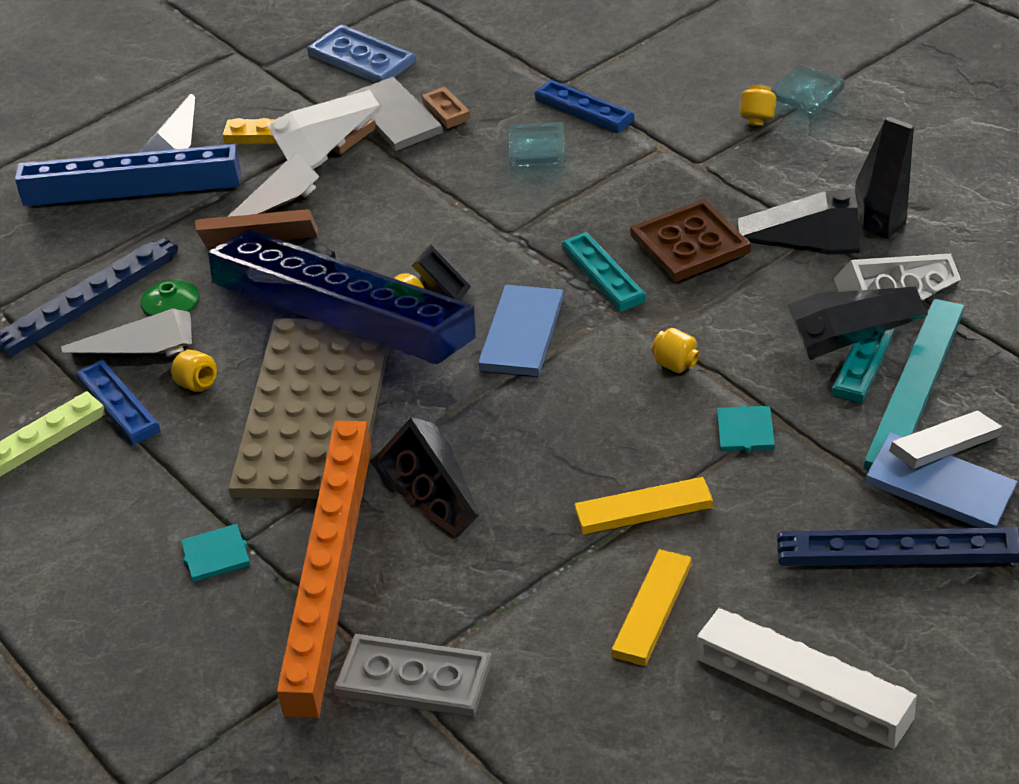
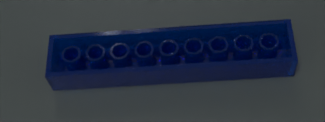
(344, 296)

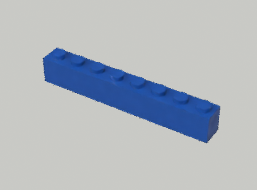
(128, 175)

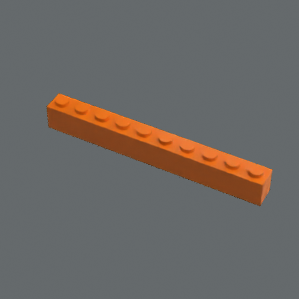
(324, 572)

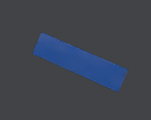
(584, 106)
(118, 402)

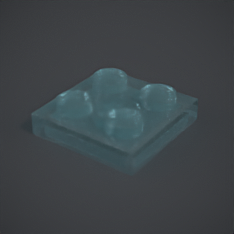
(807, 89)
(536, 144)

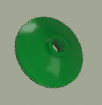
(170, 295)

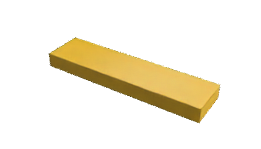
(643, 505)
(651, 607)

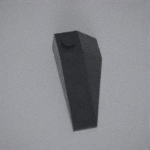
(885, 179)
(816, 221)
(843, 318)
(427, 474)

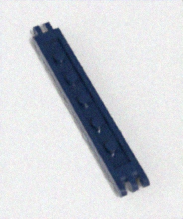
(85, 296)
(898, 546)

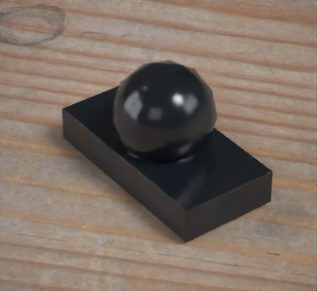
(439, 275)

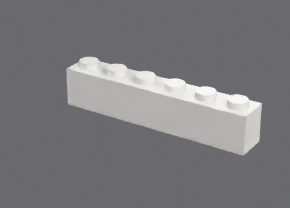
(807, 678)

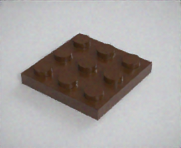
(690, 240)

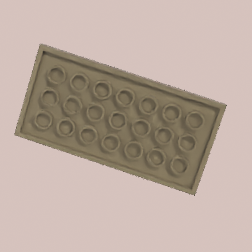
(302, 388)

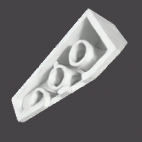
(323, 126)
(175, 131)

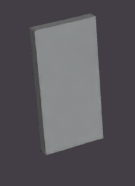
(401, 116)
(413, 675)

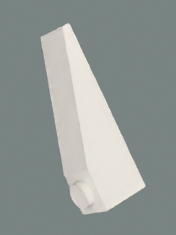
(283, 186)
(925, 272)
(155, 334)

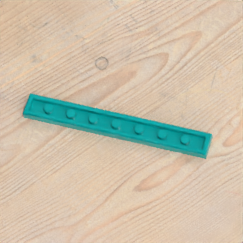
(918, 375)

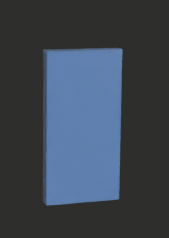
(361, 54)
(521, 330)
(944, 486)

